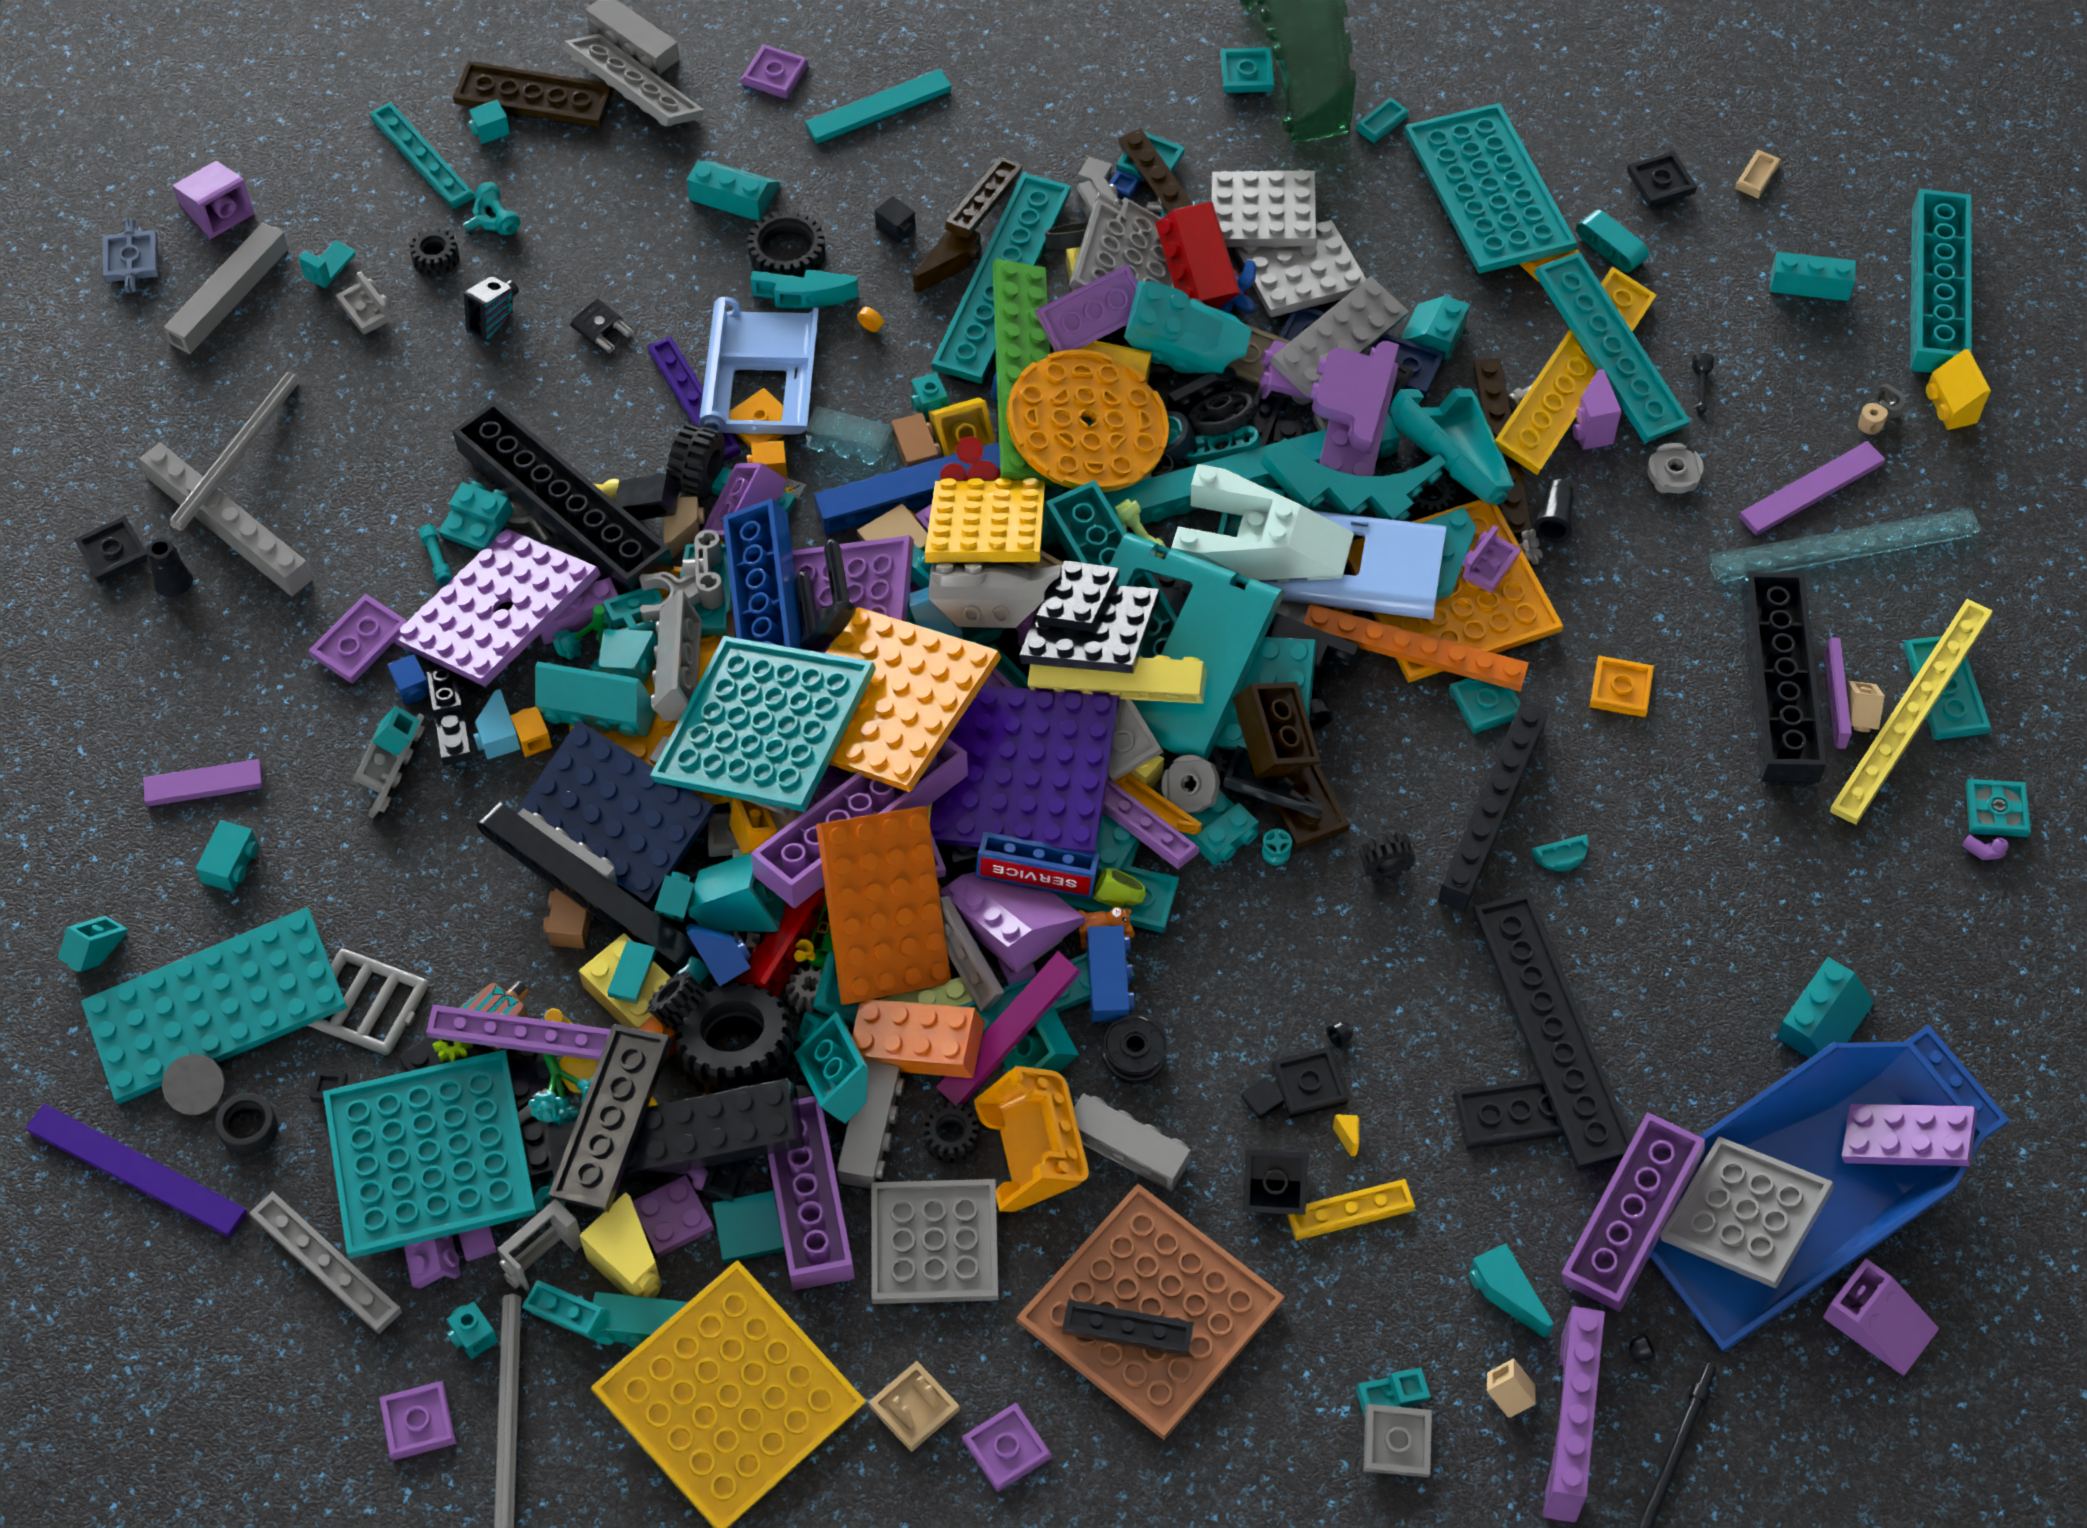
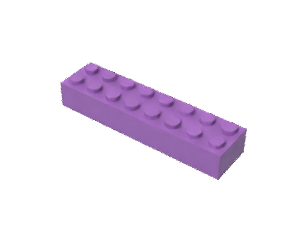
(791, 858)

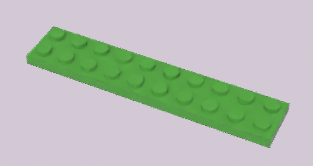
(1018, 343)

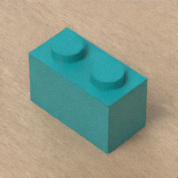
(227, 856)

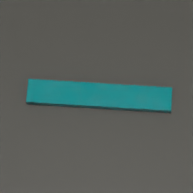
(878, 106)
(422, 155)

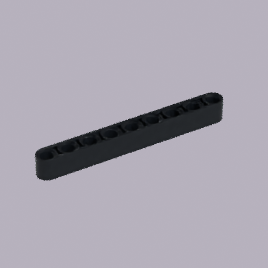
(586, 886)

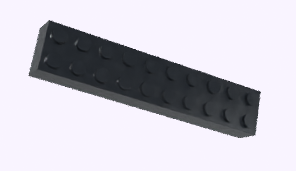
(561, 498)

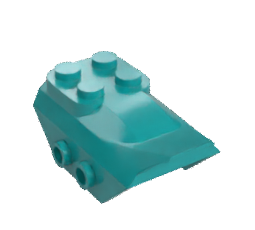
(1184, 330)

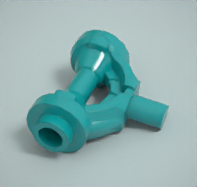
(488, 196)

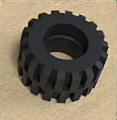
(696, 459)

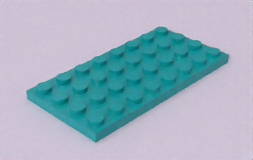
(1490, 188)
(214, 1003)

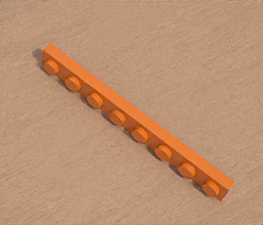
(1420, 648)

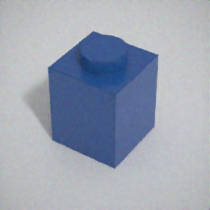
(409, 679)

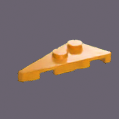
(1159, 805)

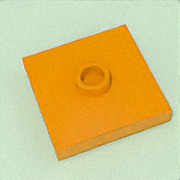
(758, 407)

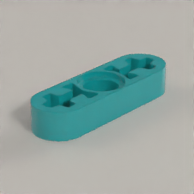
(1240, 437)

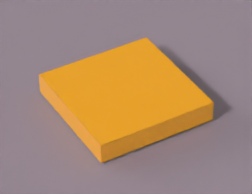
(1621, 686)

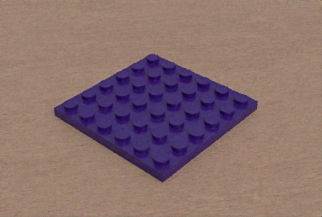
(1032, 768)

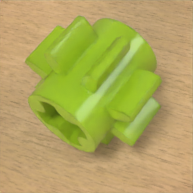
(450, 1052)

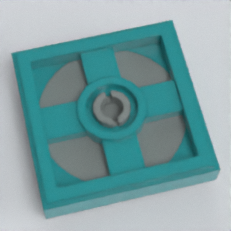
(1997, 808)

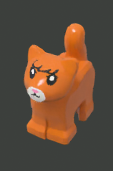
(1116, 917)

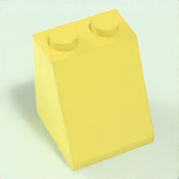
(621, 1251)

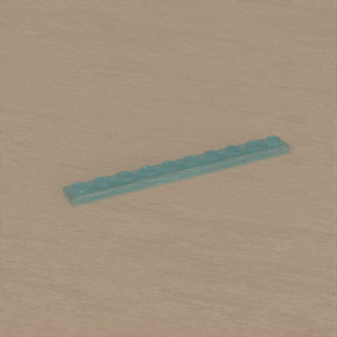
(1844, 544)

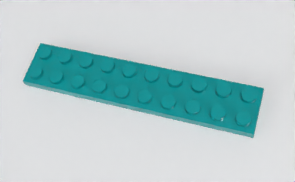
(1020, 238)

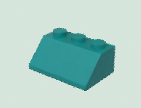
(731, 189)
(1826, 1010)
(834, 1069)

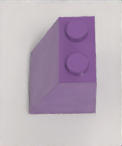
(214, 198)

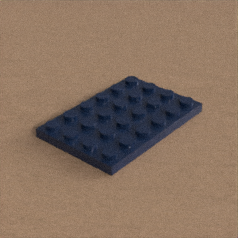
(617, 809)

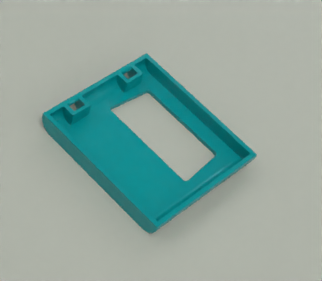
(1215, 625)

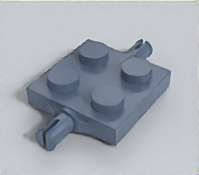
(130, 255)

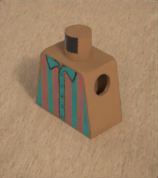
(499, 1001)

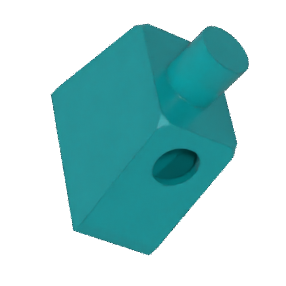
(628, 653)

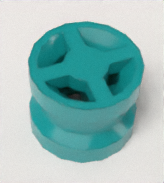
(1281, 842)

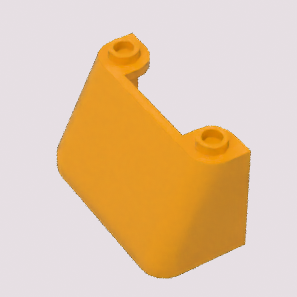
(1037, 1134)

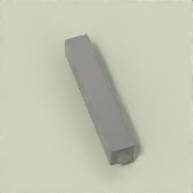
(226, 288)

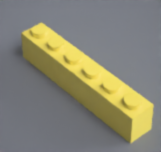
(1152, 680)

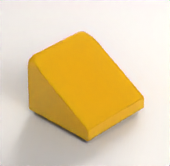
(1348, 1132)

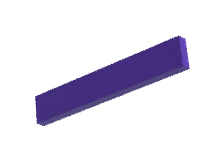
(685, 385)

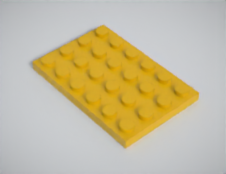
(986, 521)

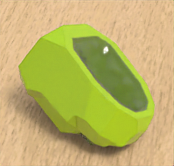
(1118, 889)

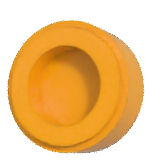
(870, 319)

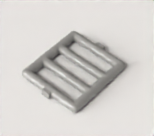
(395, 975)

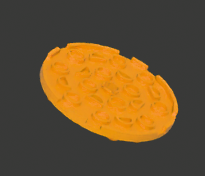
(1078, 383)

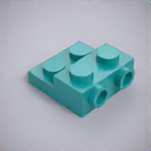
(476, 516)
(1223, 829)

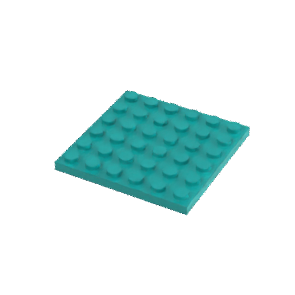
(763, 723)
(428, 1154)

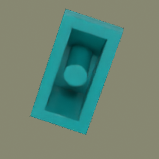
(90, 943)

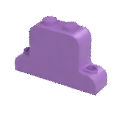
(1354, 389)

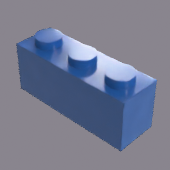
(1108, 973)

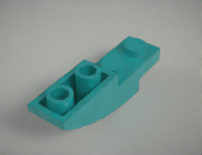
(812, 291)

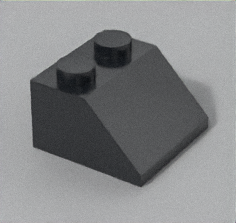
(1275, 1180)

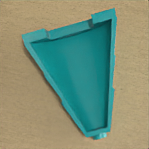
(1460, 437)

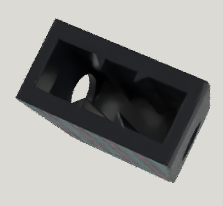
(488, 306)

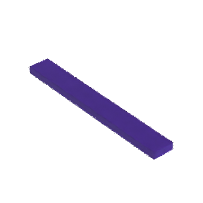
(136, 1170)

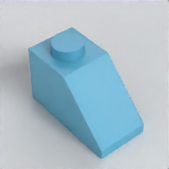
(495, 728)

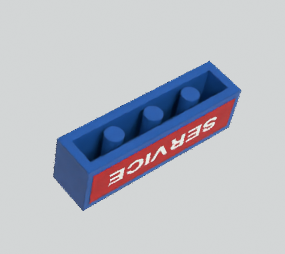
(1037, 865)

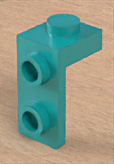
(326, 267)

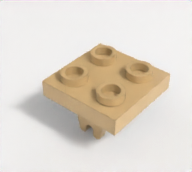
(914, 1406)

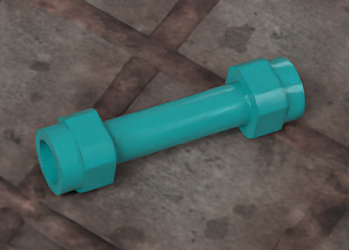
(440, 570)

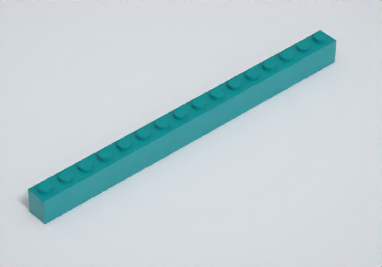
(1171, 492)

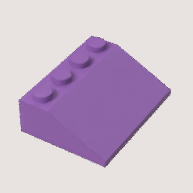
(1011, 918)

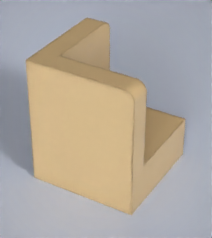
(1511, 1388)

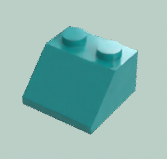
(1438, 324)
(1044, 1046)

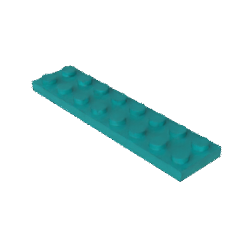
(1612, 347)

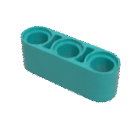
(1612, 241)

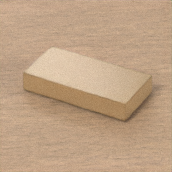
(1757, 174)

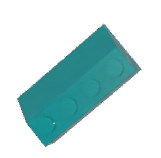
(593, 698)

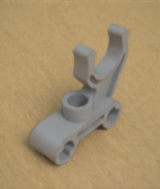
(698, 581)

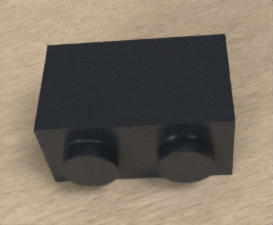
(648, 496)

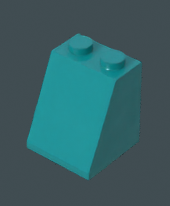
(734, 899)

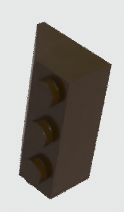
(1275, 728)

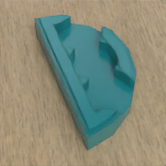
(1562, 854)

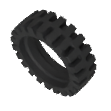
(786, 224)

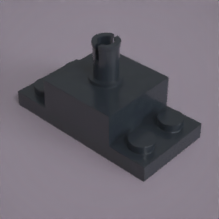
(1328, 645)

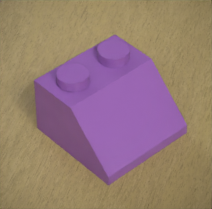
(1597, 414)

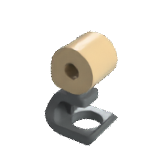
(1874, 415)

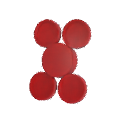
(970, 452)

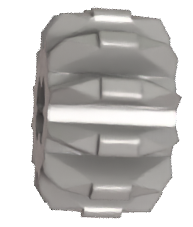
(799, 988)

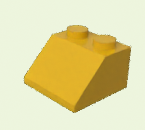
(1958, 391)
(960, 421)

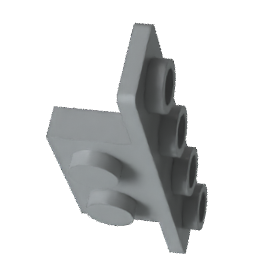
(380, 770)

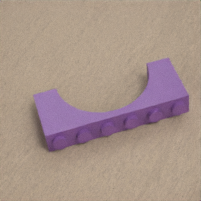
(1571, 1458)

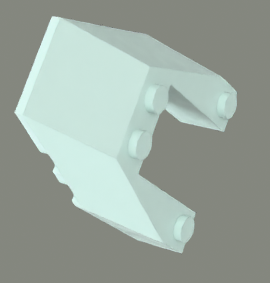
(1274, 536)

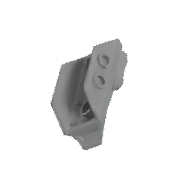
(988, 592)

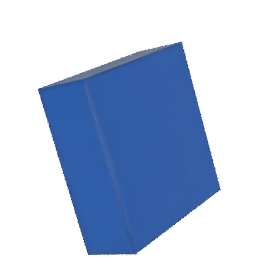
(1125, 184)

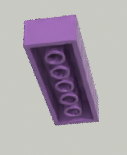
(811, 1206)
(1633, 1211)

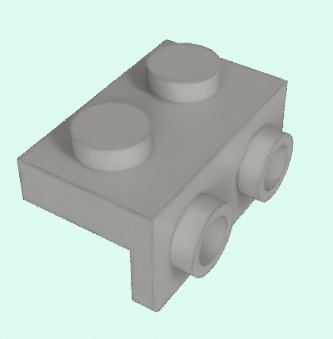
(365, 304)

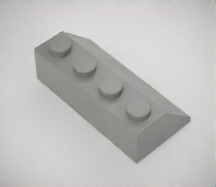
(676, 657)

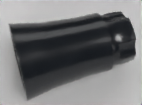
(1556, 512)
(168, 570)

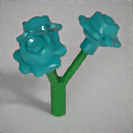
(569, 644)
(550, 1108)

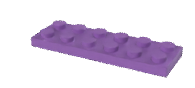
(1342, 456)

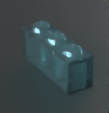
(849, 436)

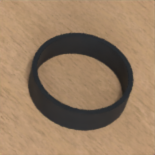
(1066, 236)

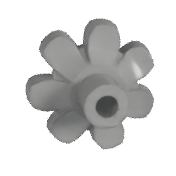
(1530, 545)

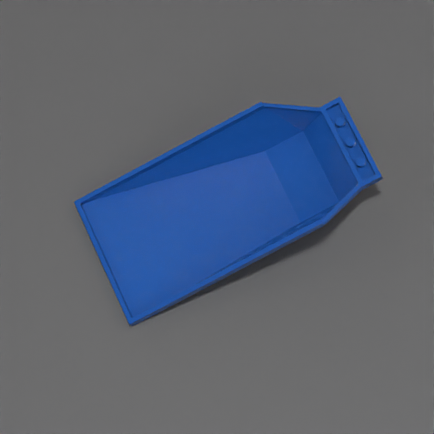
(1805, 1126)

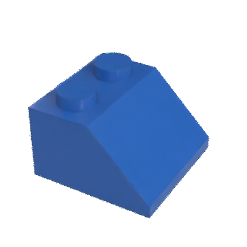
(720, 952)

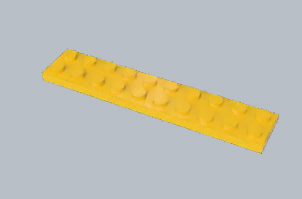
(1557, 391)

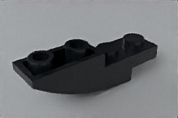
(449, 716)

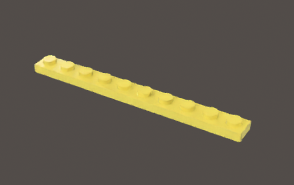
(1911, 712)

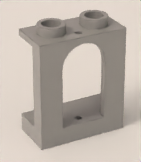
(563, 1227)

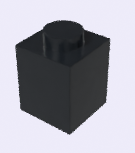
(895, 219)

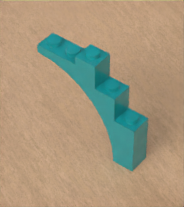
(1350, 494)

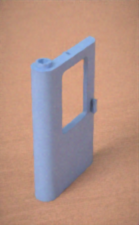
(758, 343)
(1395, 573)

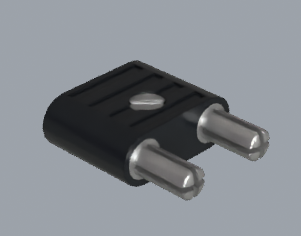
(597, 323)

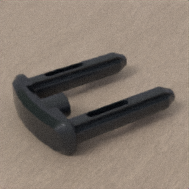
(831, 620)

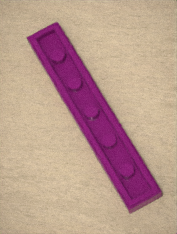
(1013, 1025)

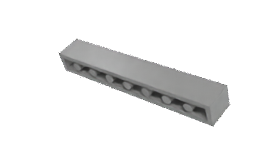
(228, 521)

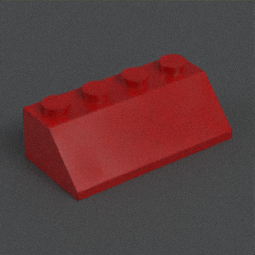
(1198, 254)
(774, 957)

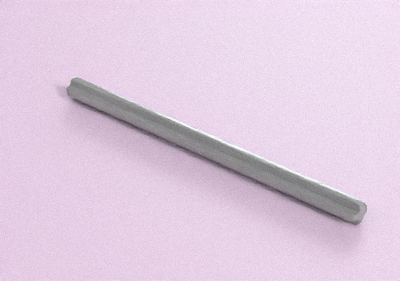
(234, 451)
(507, 1412)

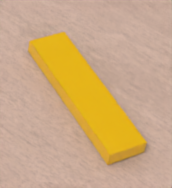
(1352, 1209)

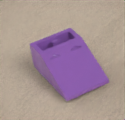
(1881, 1317)

